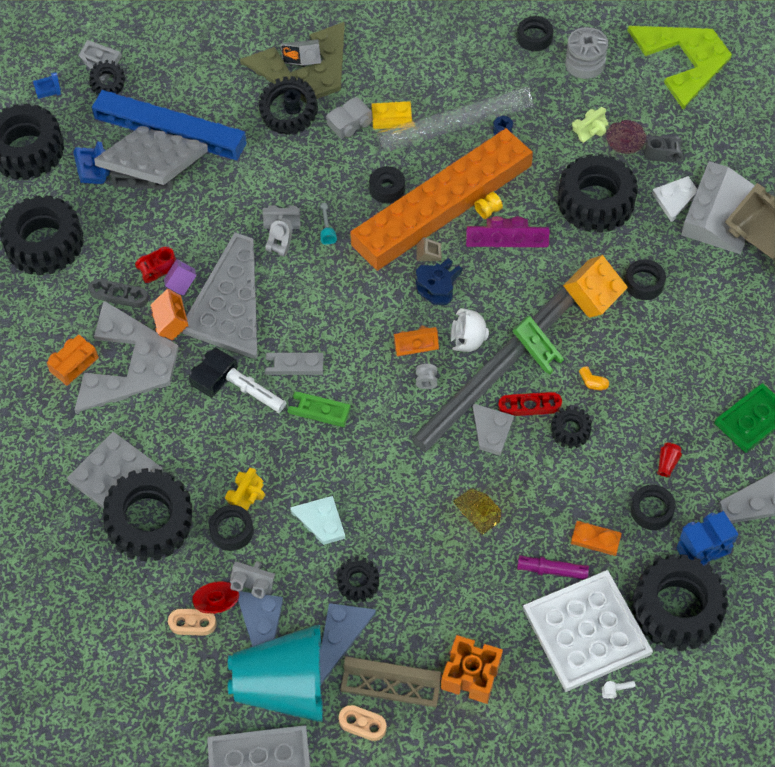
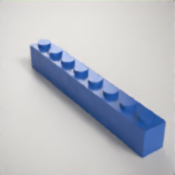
(134, 113)

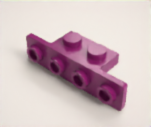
(507, 233)

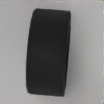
(535, 44)
(641, 292)
(649, 522)
(233, 543)

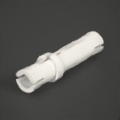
(248, 385)

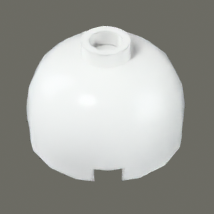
(471, 328)

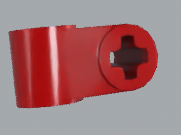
(156, 264)

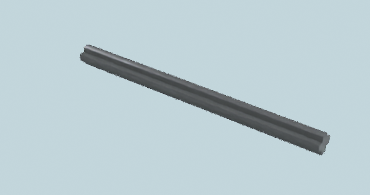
(488, 375)

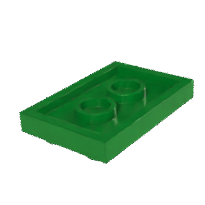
(750, 418)

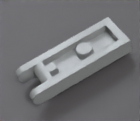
(295, 364)

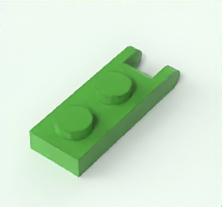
(537, 343)
(320, 409)

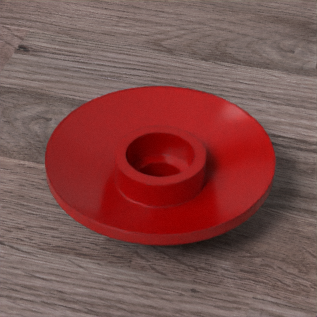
(215, 597)

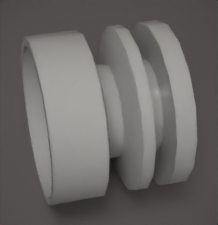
(586, 53)

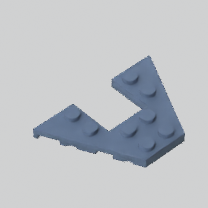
(340, 631)

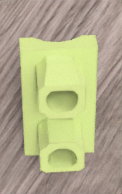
(594, 123)

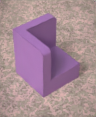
(180, 277)

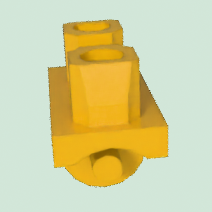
(248, 489)

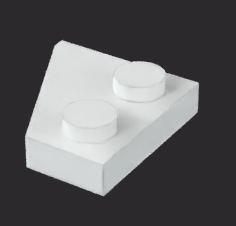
(675, 196)

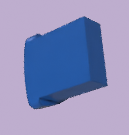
(47, 86)

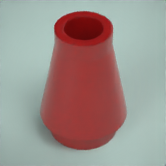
(668, 459)

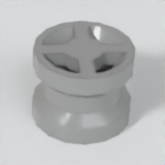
(426, 376)

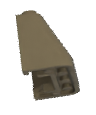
(755, 220)

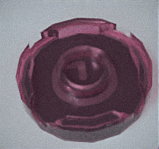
(626, 142)

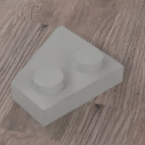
(94, 52)
(491, 428)

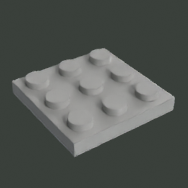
(106, 465)

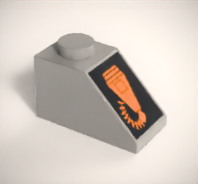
(301, 52)

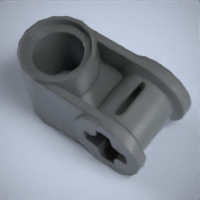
(663, 148)

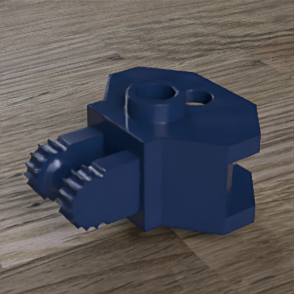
(437, 281)

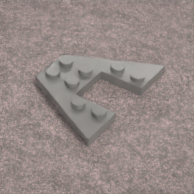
(149, 367)

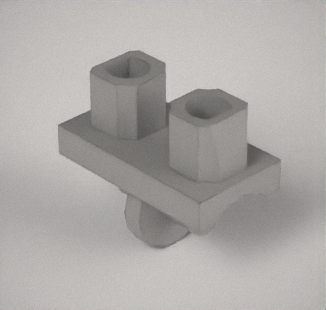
(273, 213)
(252, 578)

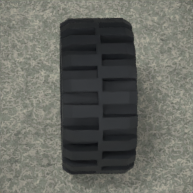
(37, 156)
(592, 212)
(45, 255)
(147, 486)
(670, 628)

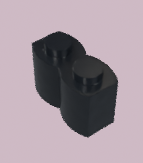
(212, 372)

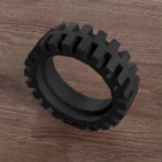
(280, 88)

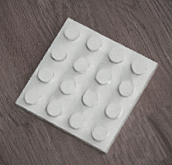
(587, 630)

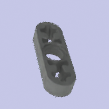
(111, 287)

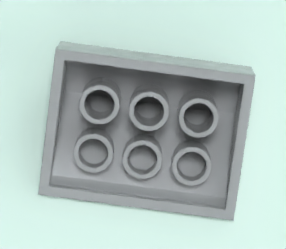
(713, 203)

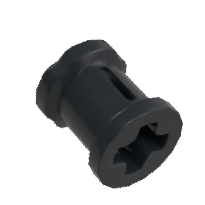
(292, 100)

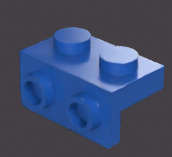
(86, 164)

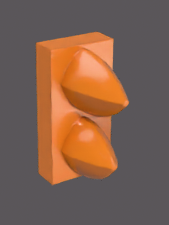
(416, 341)
(596, 538)

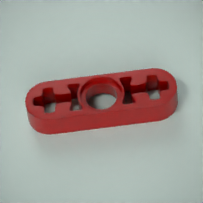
(535, 397)

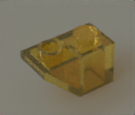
(479, 510)

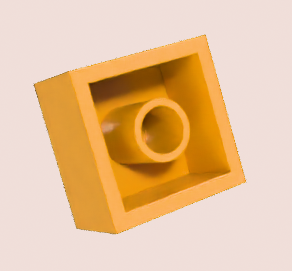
(595, 286)

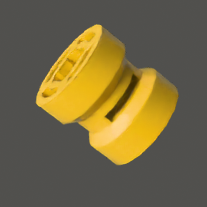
(488, 205)

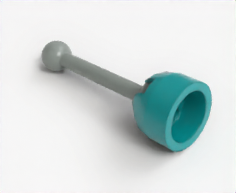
(327, 235)

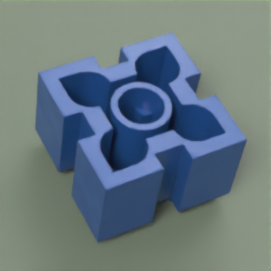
(708, 539)

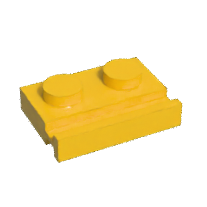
(390, 114)

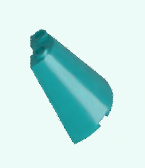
(281, 674)

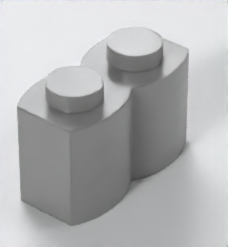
(349, 118)

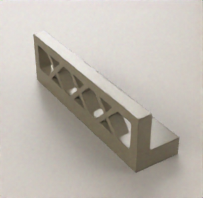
(391, 672)

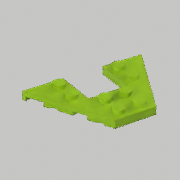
(701, 47)

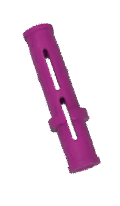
(557, 568)

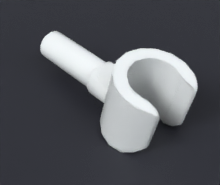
(610, 688)

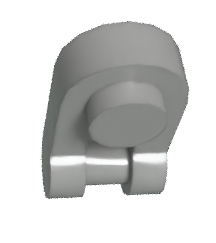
(281, 230)

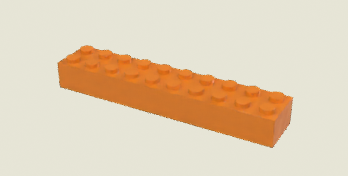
(440, 199)

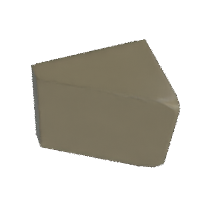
(428, 250)

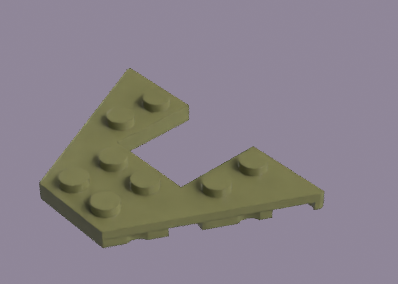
(323, 77)

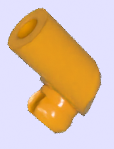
(592, 381)

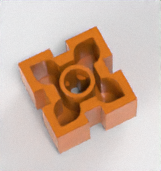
(463, 658)

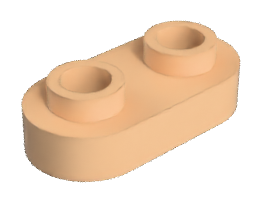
(193, 620)
(363, 722)

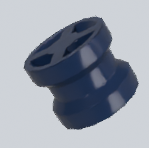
(500, 122)

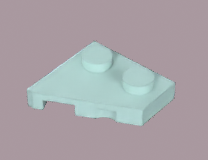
(321, 519)

